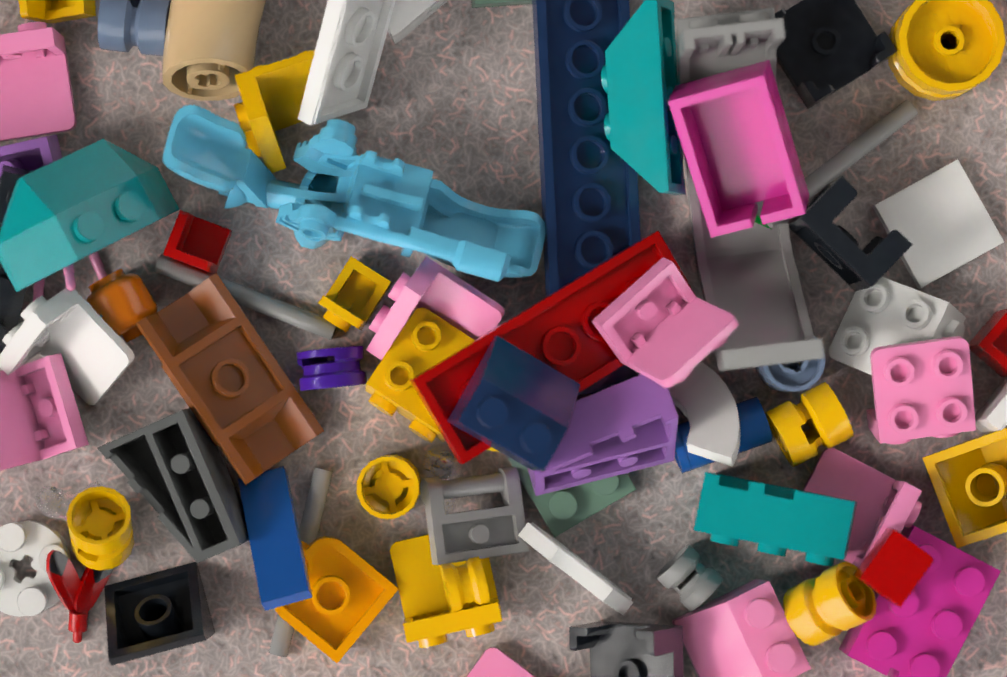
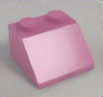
(742, 635)

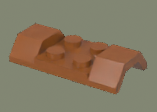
(229, 378)

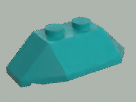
(638, 84)
(78, 210)

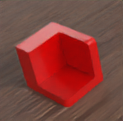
(197, 242)
(991, 343)
(894, 567)

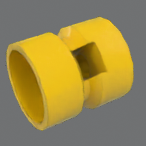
(824, 416)
(388, 486)
(100, 528)
(828, 604)

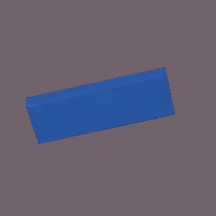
(275, 539)

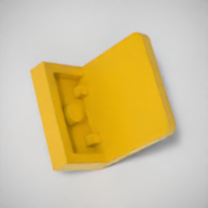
(272, 102)
(418, 346)
(425, 600)

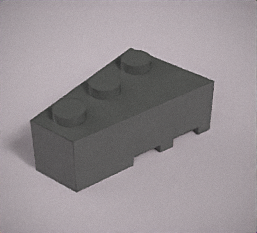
(184, 482)

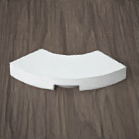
(711, 415)
(576, 568)

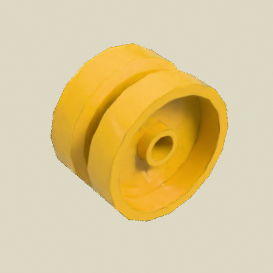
(938, 72)

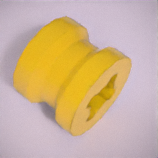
(465, 584)

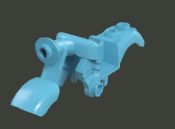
(356, 195)

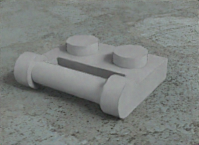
(478, 531)

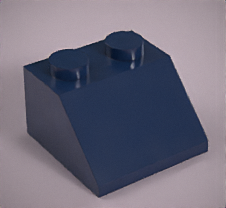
(517, 405)

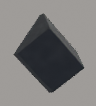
(156, 613)

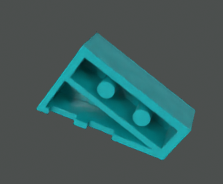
(775, 518)

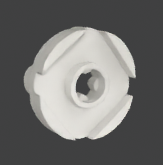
(31, 594)

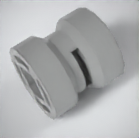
(695, 586)

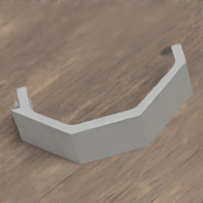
(755, 267)

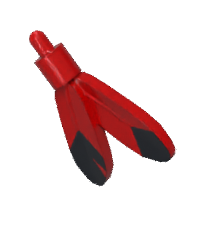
(75, 593)

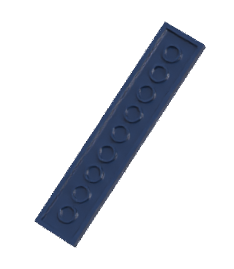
(585, 185)

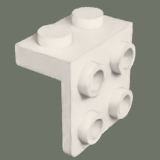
(891, 316)
(71, 327)

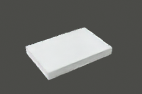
(345, 58)

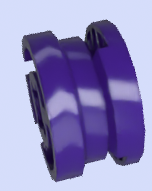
(324, 374)

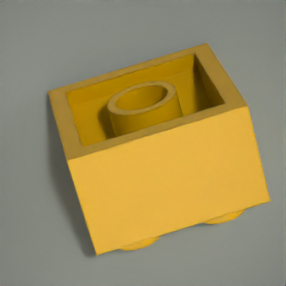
(972, 486)

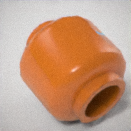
(122, 302)

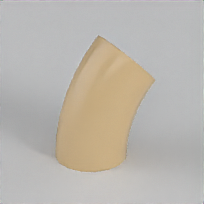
(210, 45)

